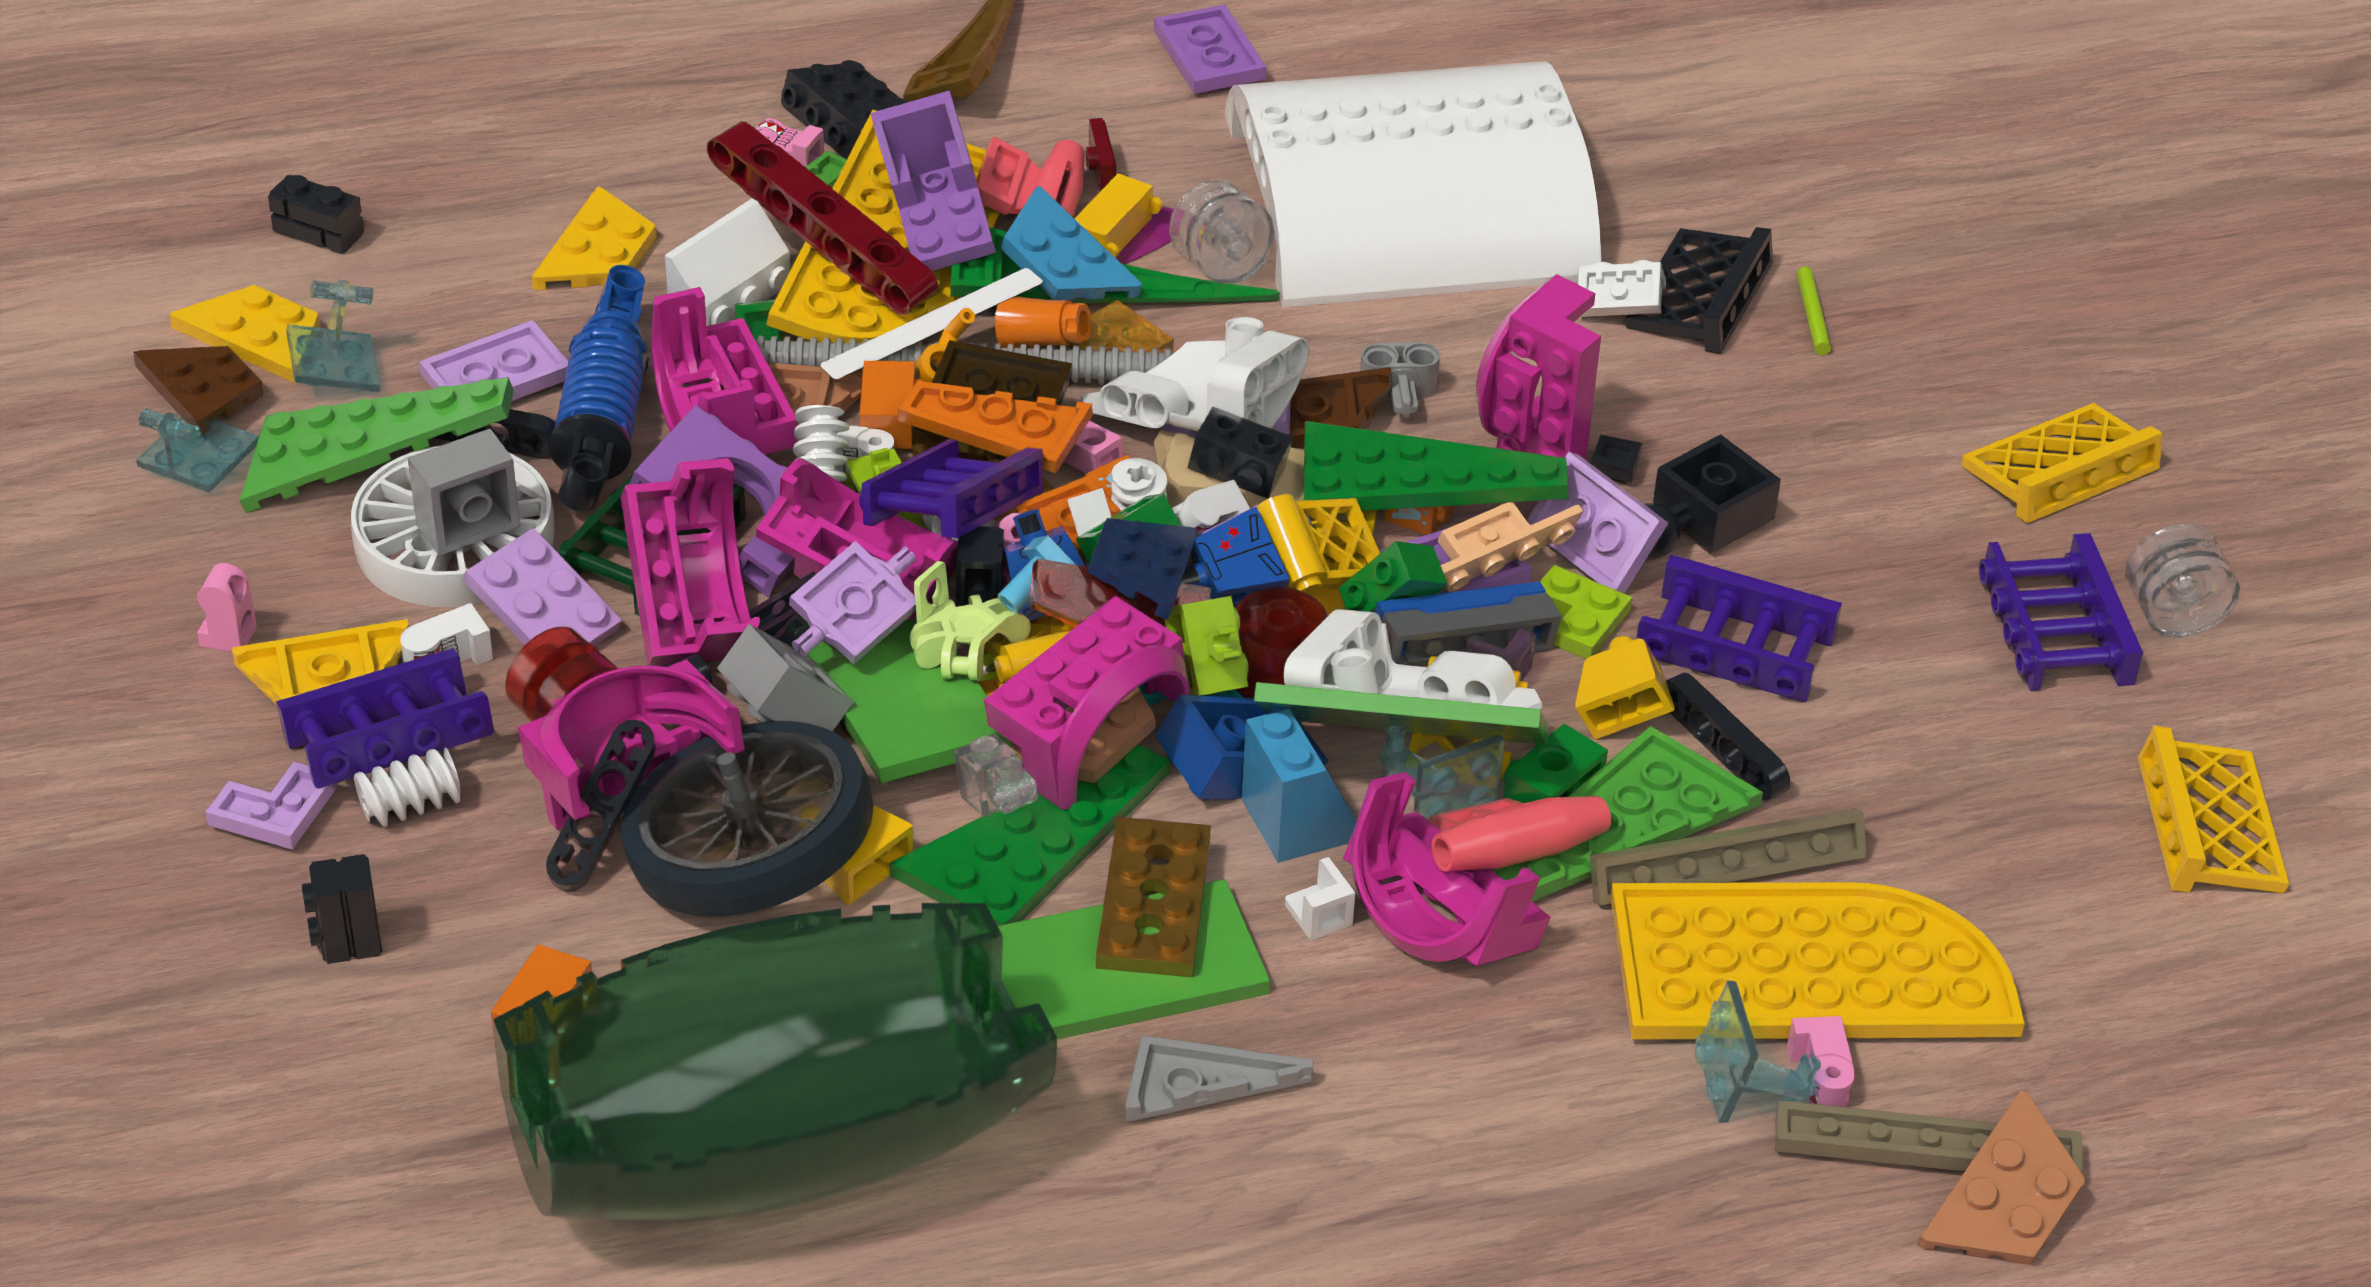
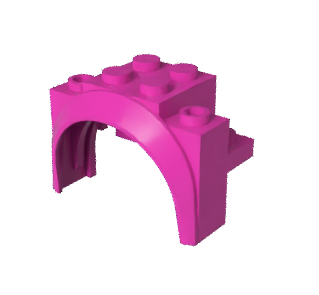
(572, 736)

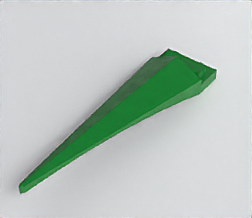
(1156, 286)

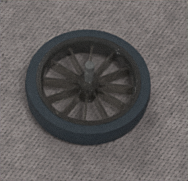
(801, 766)

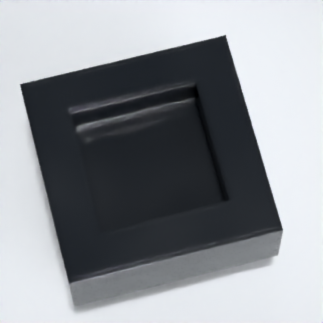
(1616, 457)

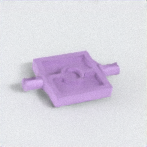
(854, 602)

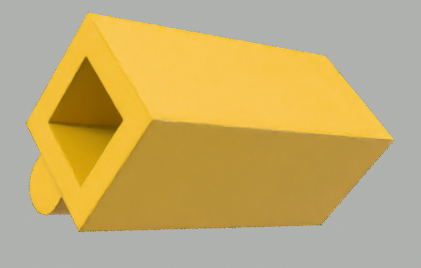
(1119, 212)

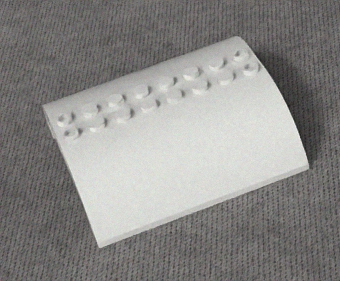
(1420, 181)

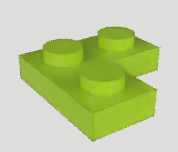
(1588, 610)

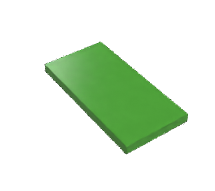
(903, 713)
(1411, 713)
(1055, 963)

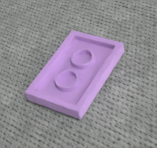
(515, 353)
(1612, 530)
(539, 591)

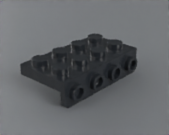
(836, 100)

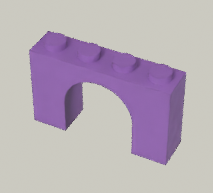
(706, 438)

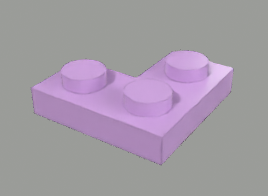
(272, 816)

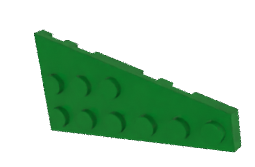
(1422, 472)
(1026, 853)

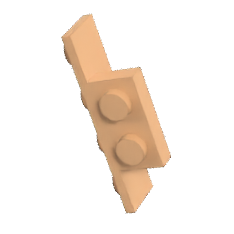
(1497, 538)

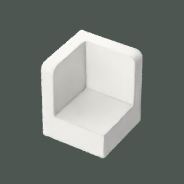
(1324, 906)

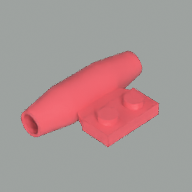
(1010, 176)
(1515, 832)

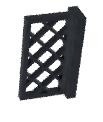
(1730, 292)

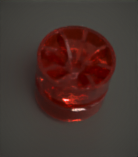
(1271, 629)
(552, 668)

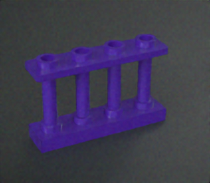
(953, 488)
(2092, 591)
(1747, 600)
(378, 697)

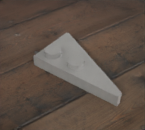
(1188, 1075)

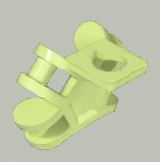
(944, 626)

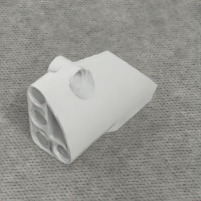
(1243, 375)
(1354, 655)

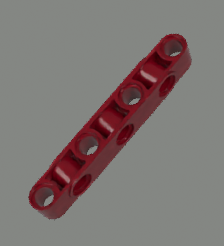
(822, 218)

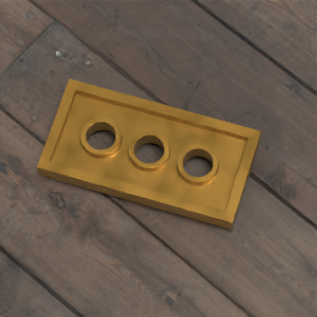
(1175, 915)

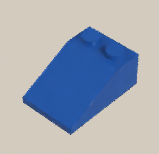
(1208, 742)

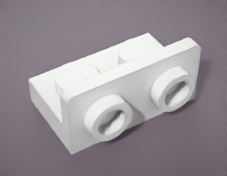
(1624, 287)

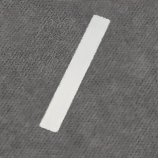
(930, 323)

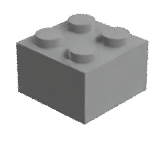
(464, 491)
(782, 682)

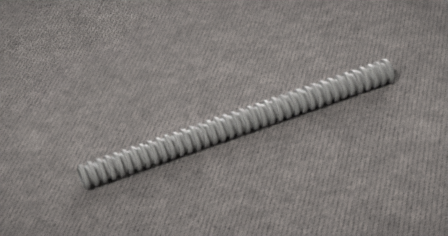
(1086, 364)

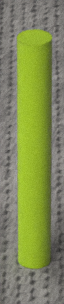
(1813, 310)

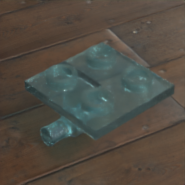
(334, 355)
(193, 457)
(1449, 780)
(1733, 1061)

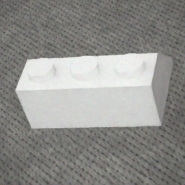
(731, 262)

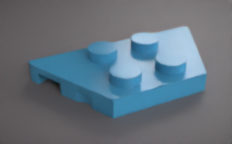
(1064, 253)

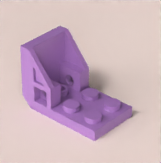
(933, 181)

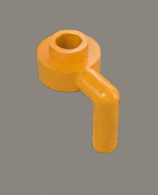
(933, 354)

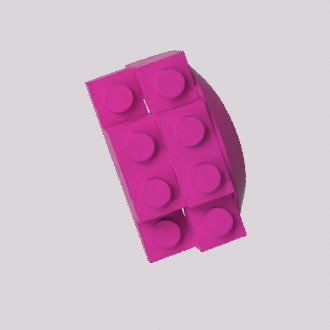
(822, 517)

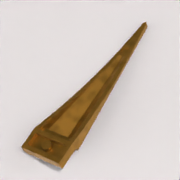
(966, 58)

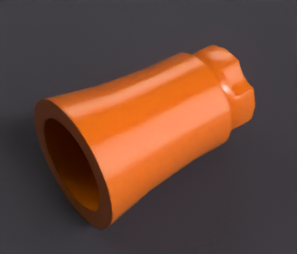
(1041, 322)

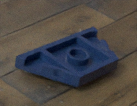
(1143, 559)

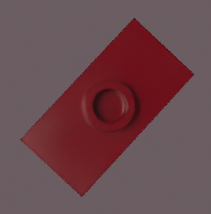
(1099, 154)

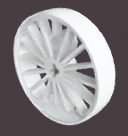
(419, 573)

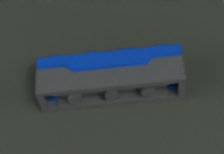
(1450, 620)

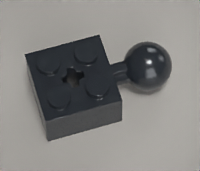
(1712, 496)

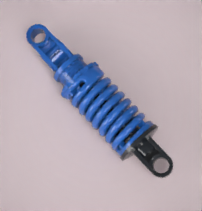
(601, 392)

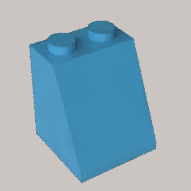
(1291, 789)

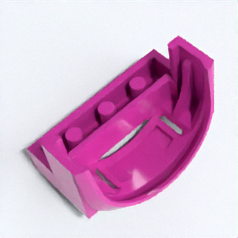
(726, 352)
(1566, 359)
(690, 583)
(1091, 674)
(1492, 911)

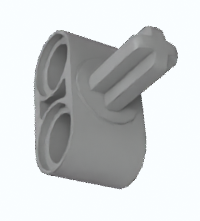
(1412, 369)

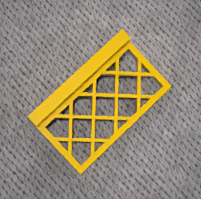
(2070, 476)
(2177, 813)

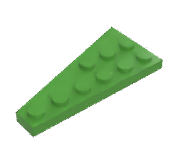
(362, 434)
(1654, 796)

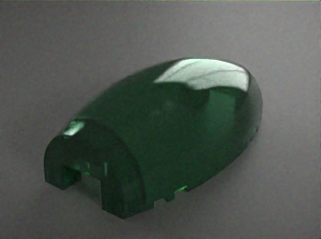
(768, 1065)

